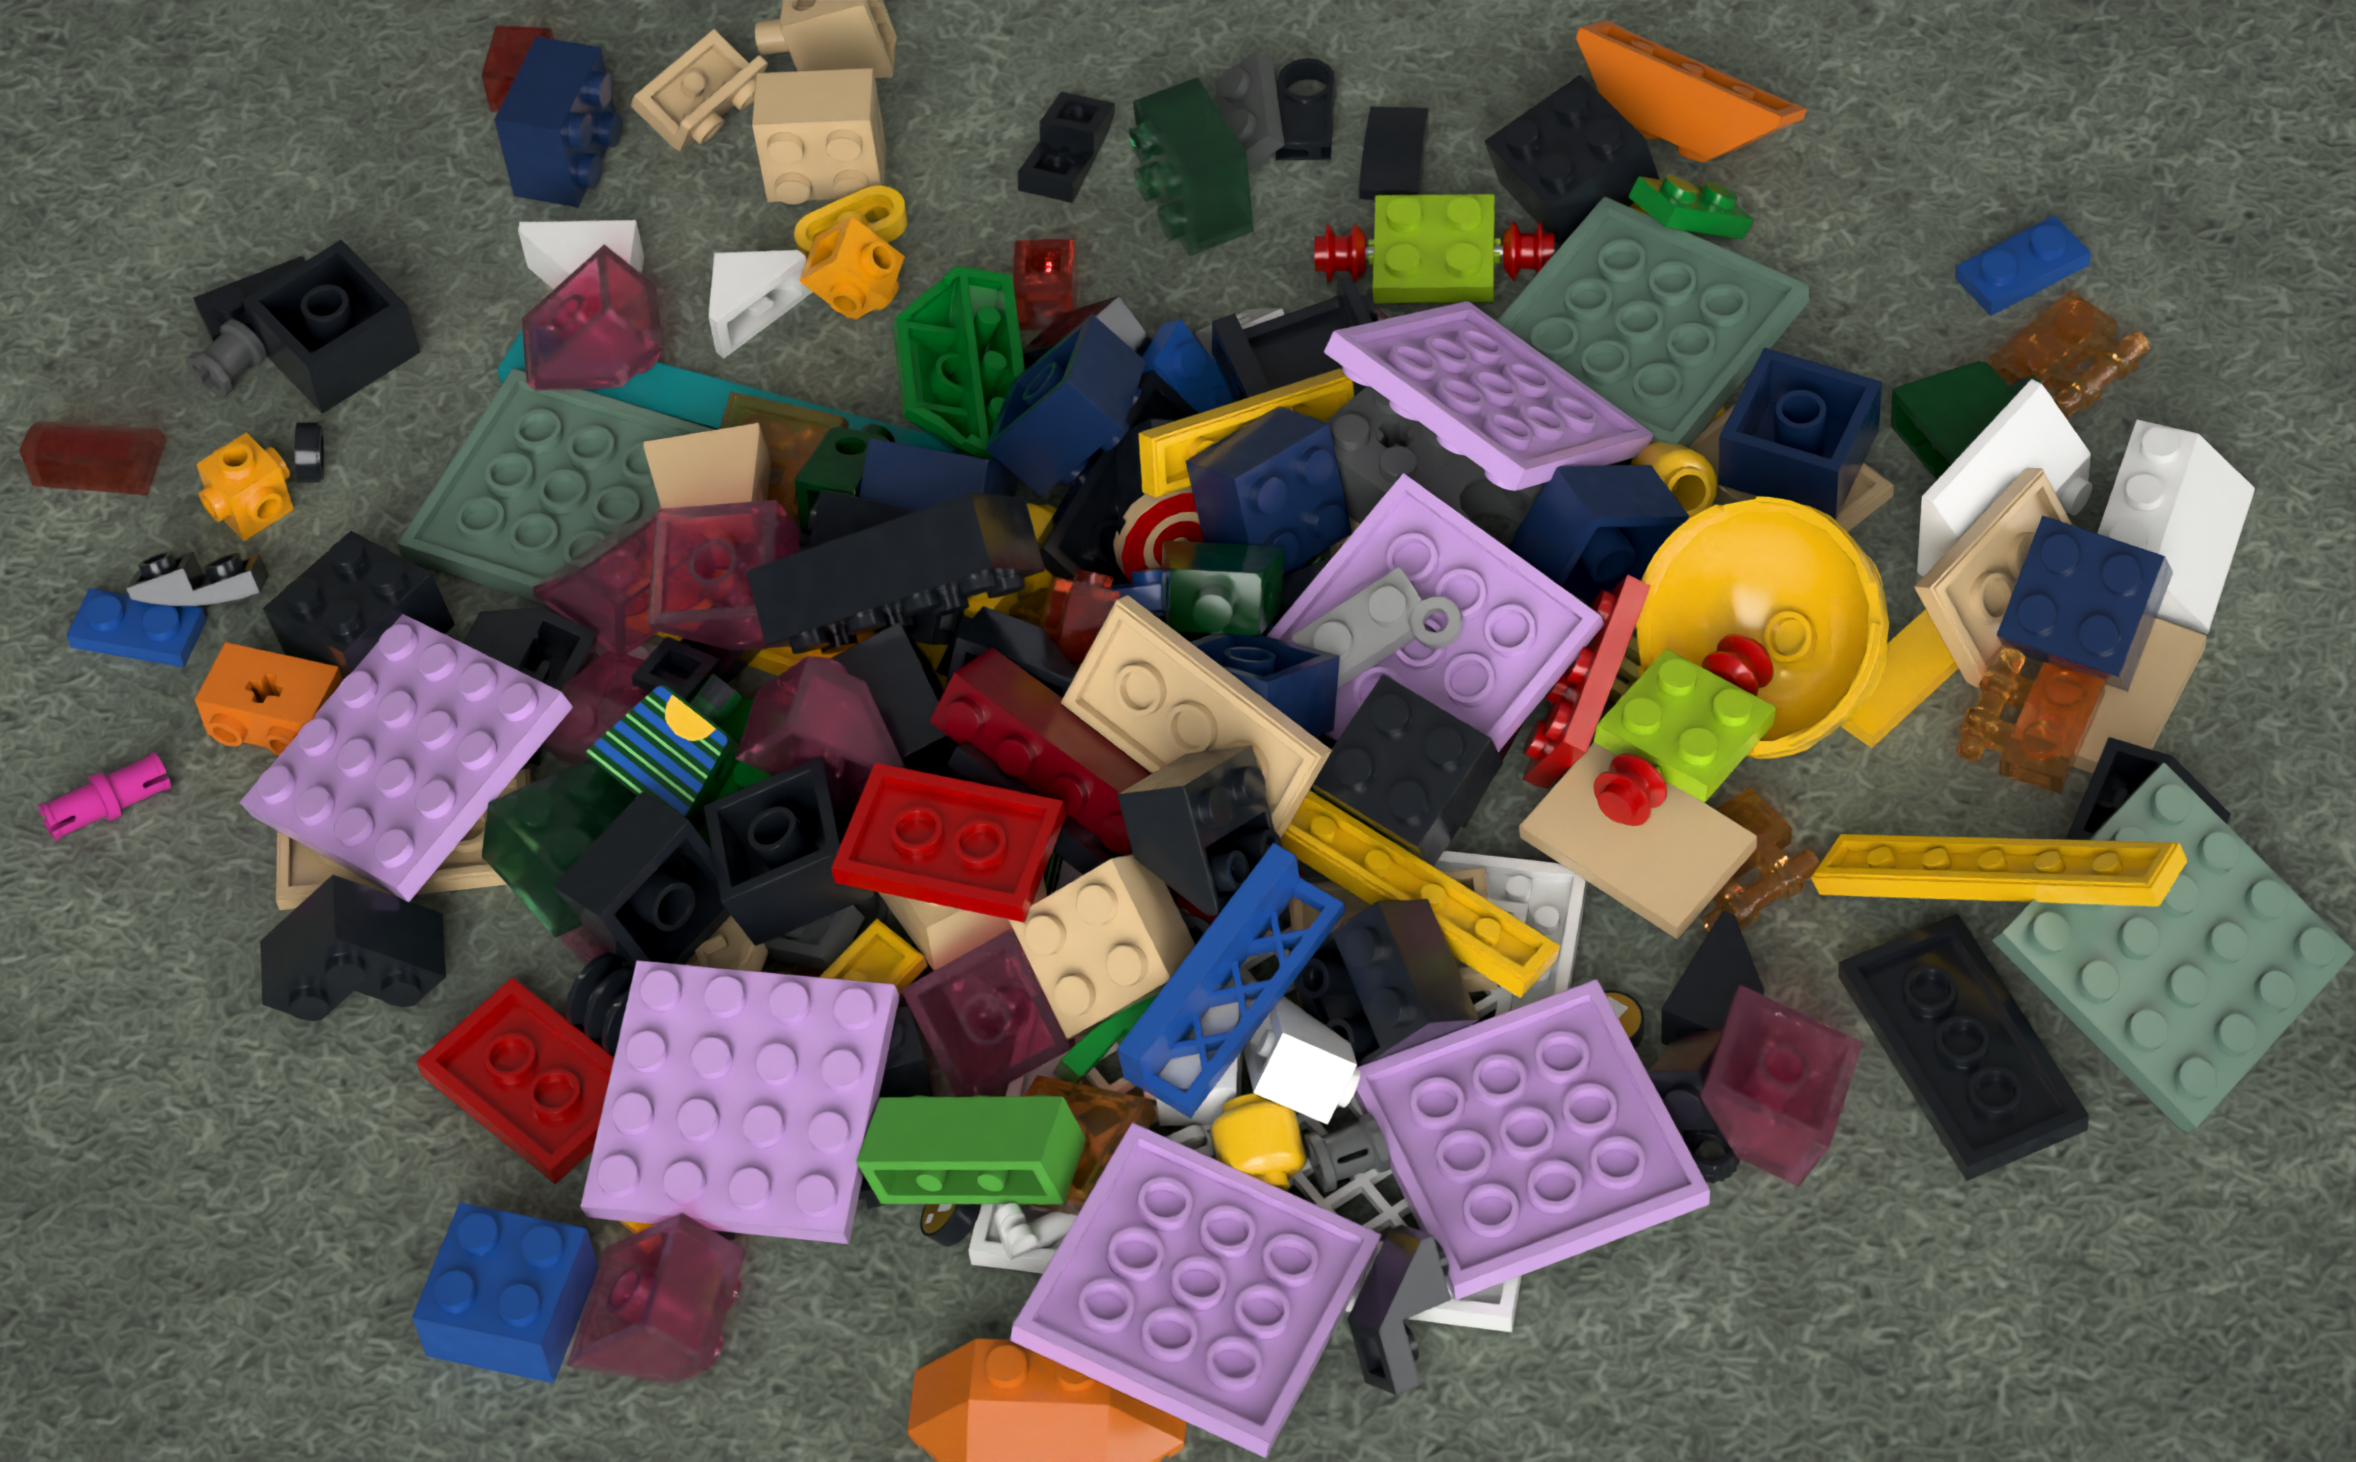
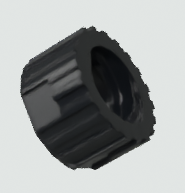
(1711, 1169)

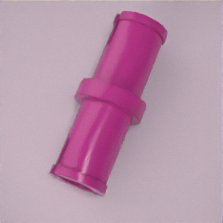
(104, 796)

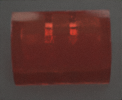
(92, 456)

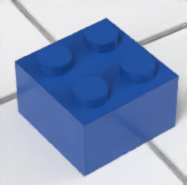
(506, 1292)

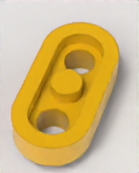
(865, 206)

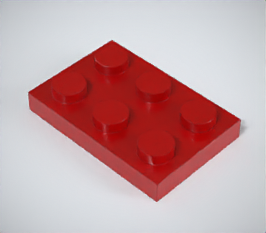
(1584, 687)
(949, 842)
(525, 1078)

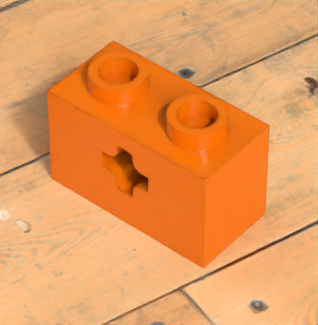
(262, 696)

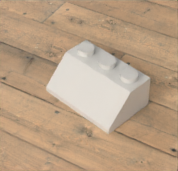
(2022, 436)
(2183, 504)

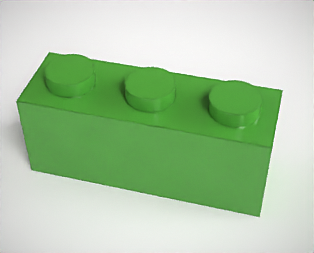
(971, 1150)

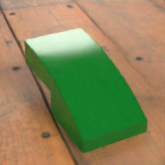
(1098, 1042)

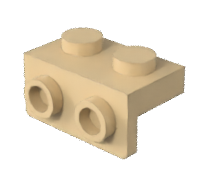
(697, 91)

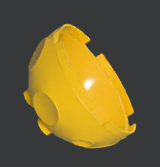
(1793, 587)

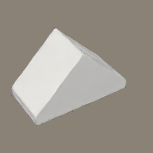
(752, 293)

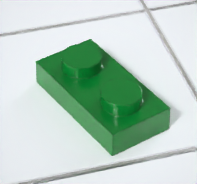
(1692, 207)

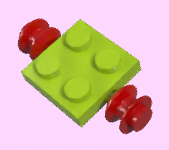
(1433, 249)
(1683, 727)

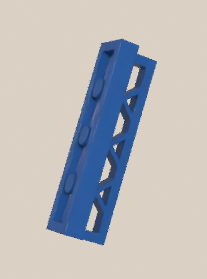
(1208, 970)

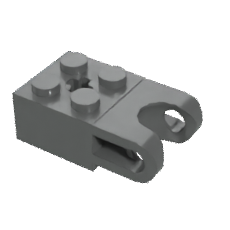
(1379, 446)

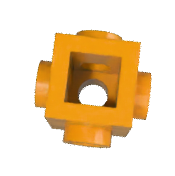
(852, 269)
(245, 486)

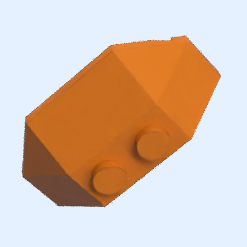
(1678, 96)
(1019, 1406)

